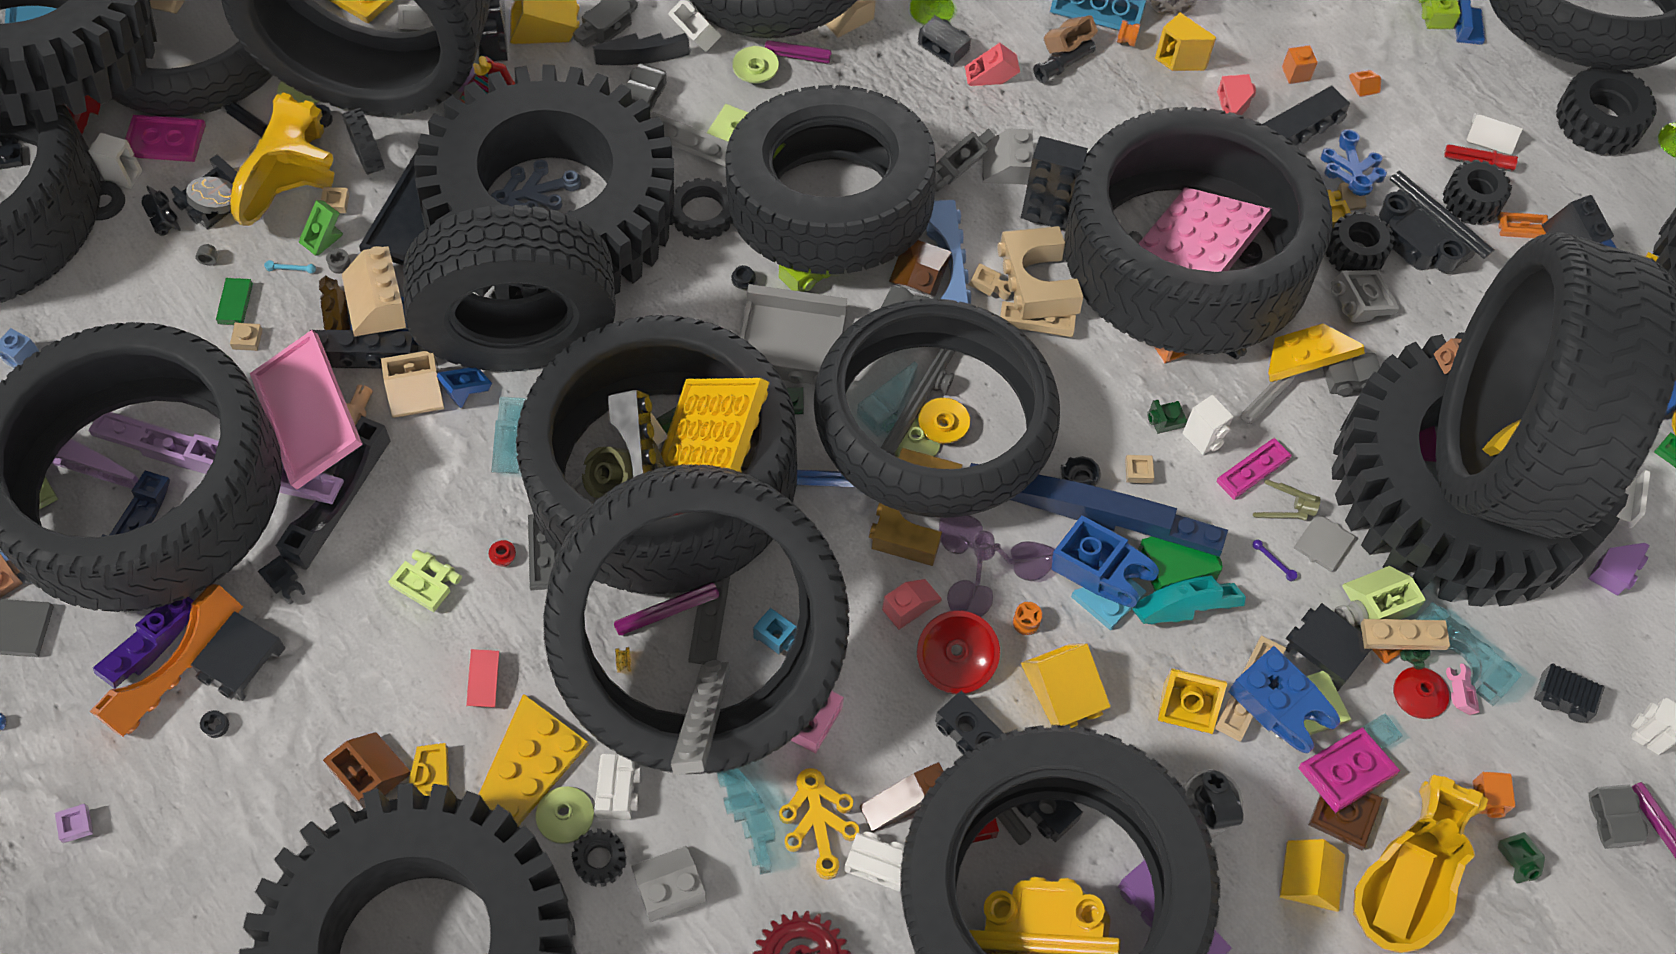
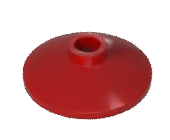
(1417, 702)

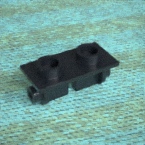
(157, 204)

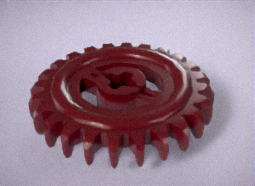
(805, 929)

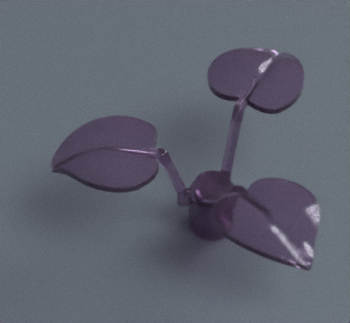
(1029, 558)

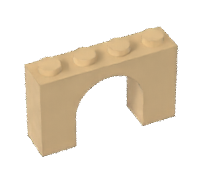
(1034, 296)

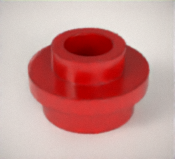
(505, 559)

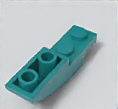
(1181, 600)

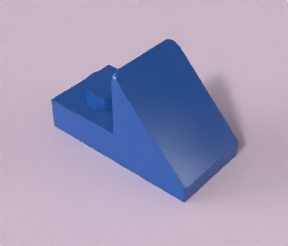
(463, 382)

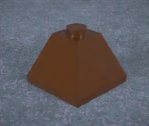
(921, 268)

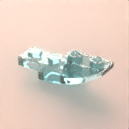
(747, 805)

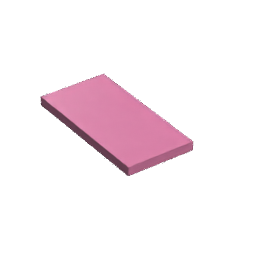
(305, 409)

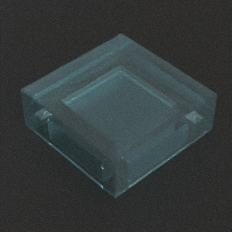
(1383, 731)

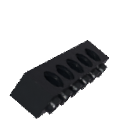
(963, 710)

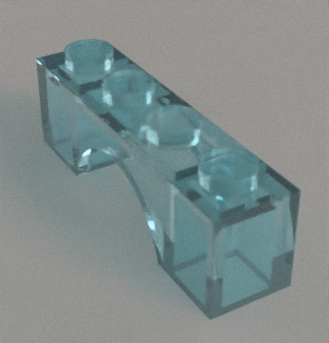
(1490, 672)

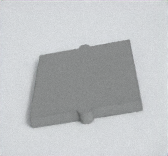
(1324, 542)

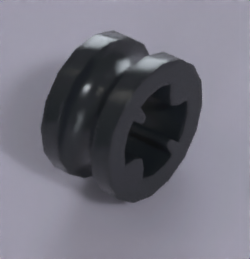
(326, 119)
(208, 718)

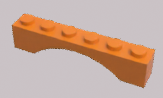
(125, 705)

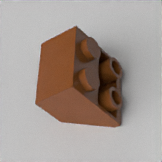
(366, 765)

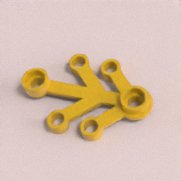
(817, 817)

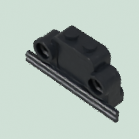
(494, 36)
(1426, 230)

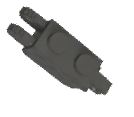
(605, 21)
(962, 157)

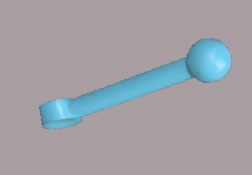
(270, 266)

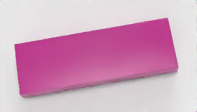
(1253, 468)

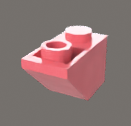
(993, 67)

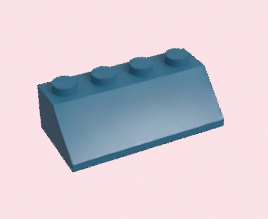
(1104, 12)

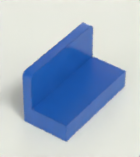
(1469, 24)

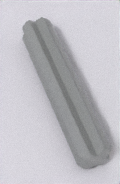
(1265, 399)

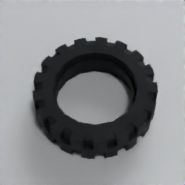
(363, 141)
(696, 228)

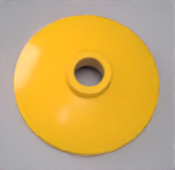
(948, 412)

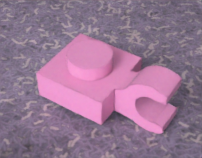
(1463, 694)

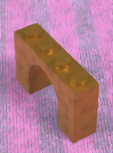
(899, 536)

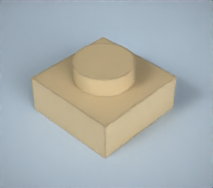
(336, 198)
(246, 336)
(1139, 469)

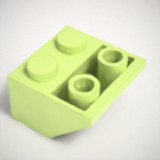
(1386, 594)

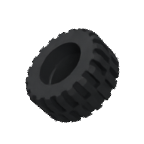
(1596, 129)

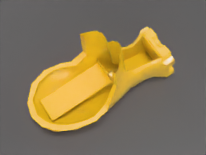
(281, 159)
(1416, 880)

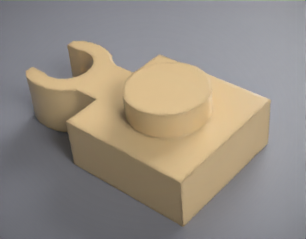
(988, 281)

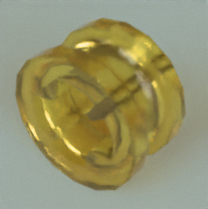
(623, 659)

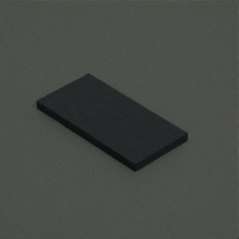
(398, 219)

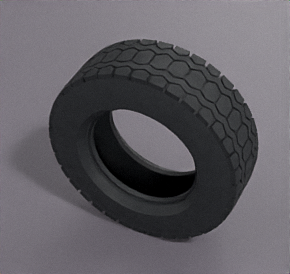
(830, 231)

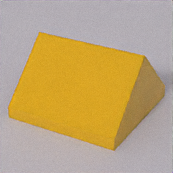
(1191, 700)
(1312, 873)

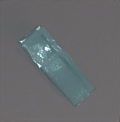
(504, 448)

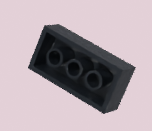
(1052, 182)

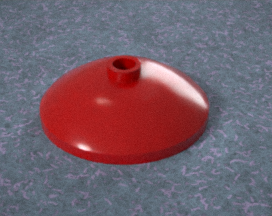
(960, 671)

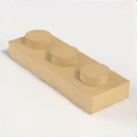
(1054, 325)
(1405, 634)

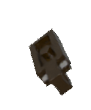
(333, 305)

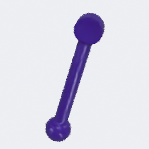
(1291, 575)

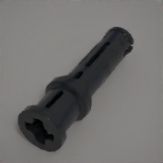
(1057, 63)

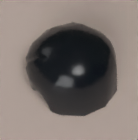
(1081, 470)

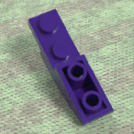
(143, 647)

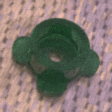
(1417, 661)

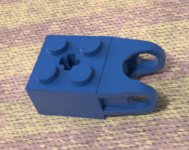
(1102, 562)
(1282, 699)

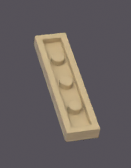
(1235, 717)

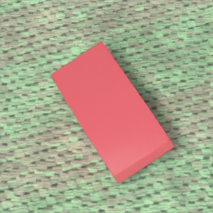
(482, 678)

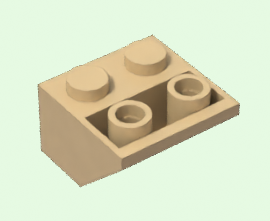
(412, 384)

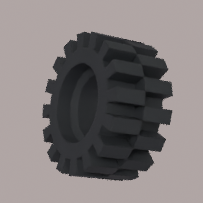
(603, 874)

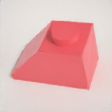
(1236, 93)
(909, 602)

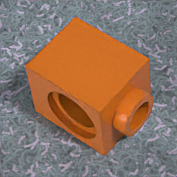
(1498, 791)

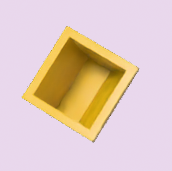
(543, 21)
(1067, 684)

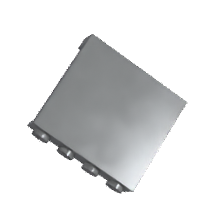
(793, 329)

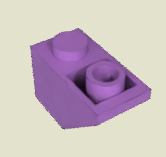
(1617, 567)

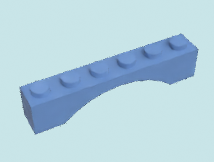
(946, 234)

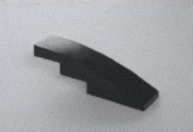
(633, 51)

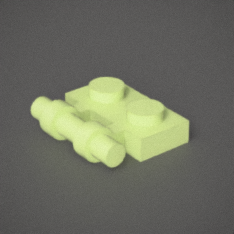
(422, 587)

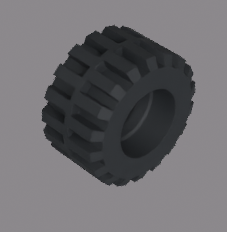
(1476, 177)
(1366, 231)

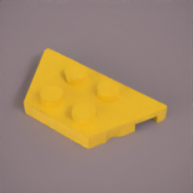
(1310, 350)

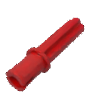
(1464, 154)

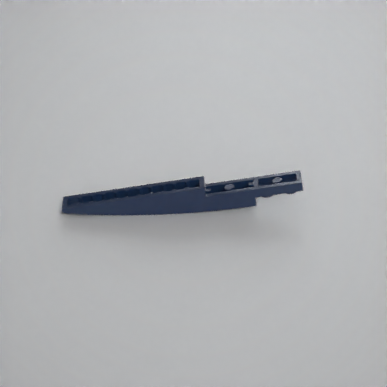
(1122, 510)

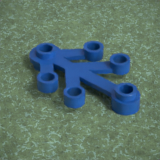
(1357, 182)

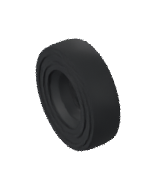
(117, 200)

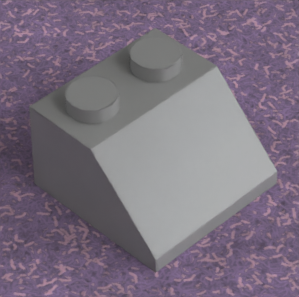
(1009, 157)
(669, 883)

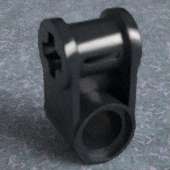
(1218, 801)

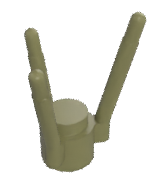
(1305, 503)

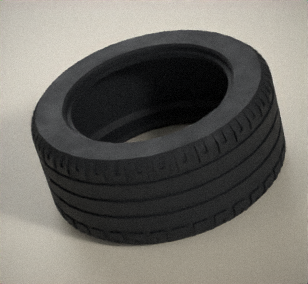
(1072, 768)

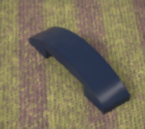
(147, 500)

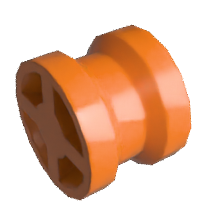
(1128, 33)
(1030, 612)

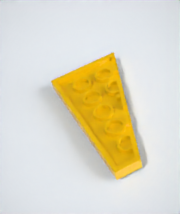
(530, 760)

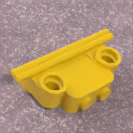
(1046, 920)

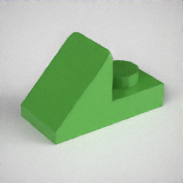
(320, 228)

